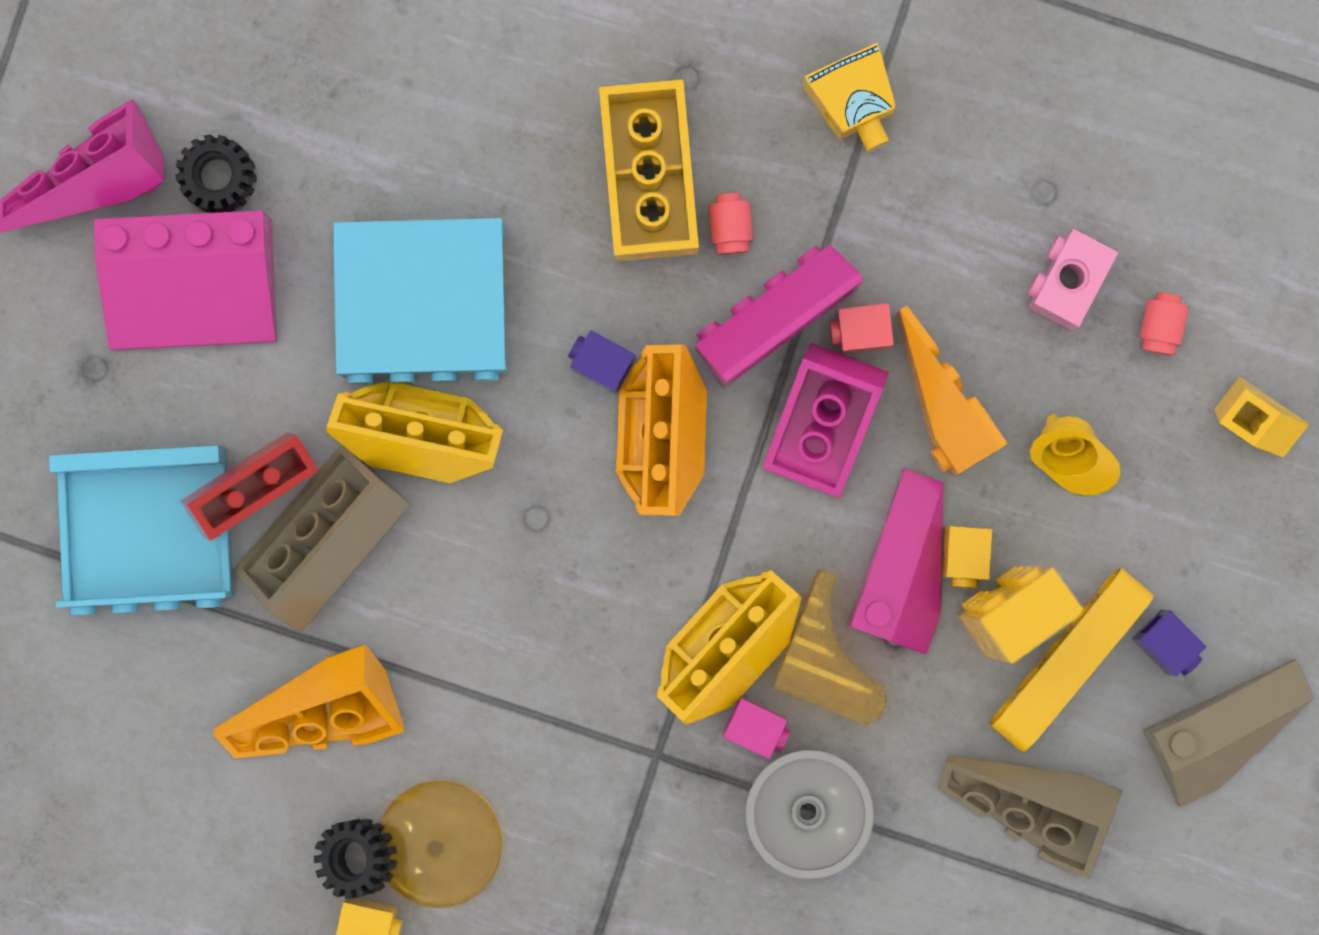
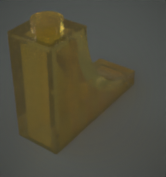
(819, 669)

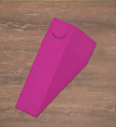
(102, 171)

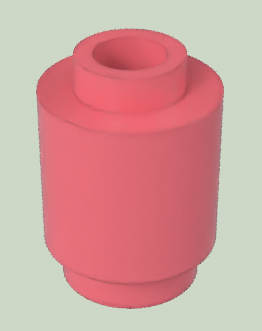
(731, 224)
(1163, 324)

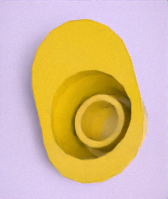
(1074, 456)

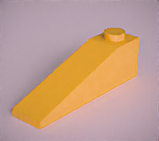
(955, 424)
(330, 702)

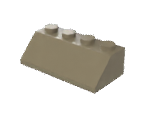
(321, 539)

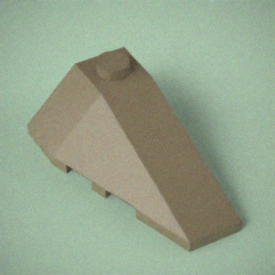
(1220, 735)
(1050, 809)

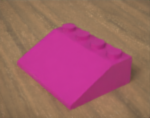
(186, 279)

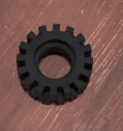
(193, 163)
(334, 860)

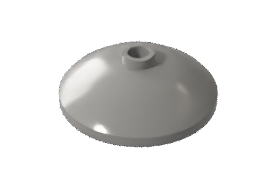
(816, 844)

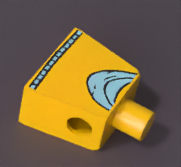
(854, 96)

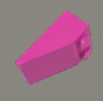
(825, 419)

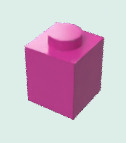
(756, 728)

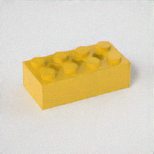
(668, 151)
(1019, 612)

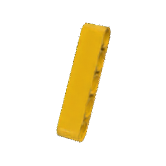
(1071, 660)

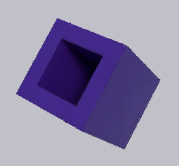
(601, 361)
(1170, 644)

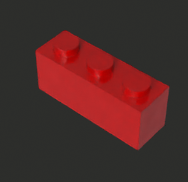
(249, 486)

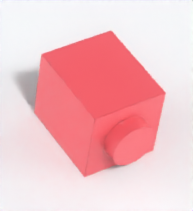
(862, 329)

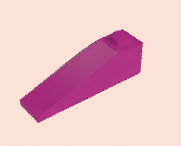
(903, 578)

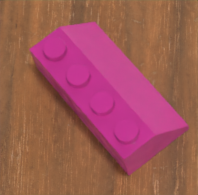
(778, 314)

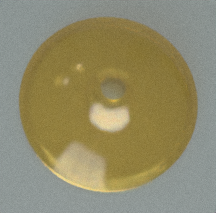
(464, 827)

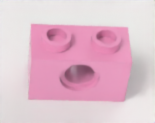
(1091, 264)

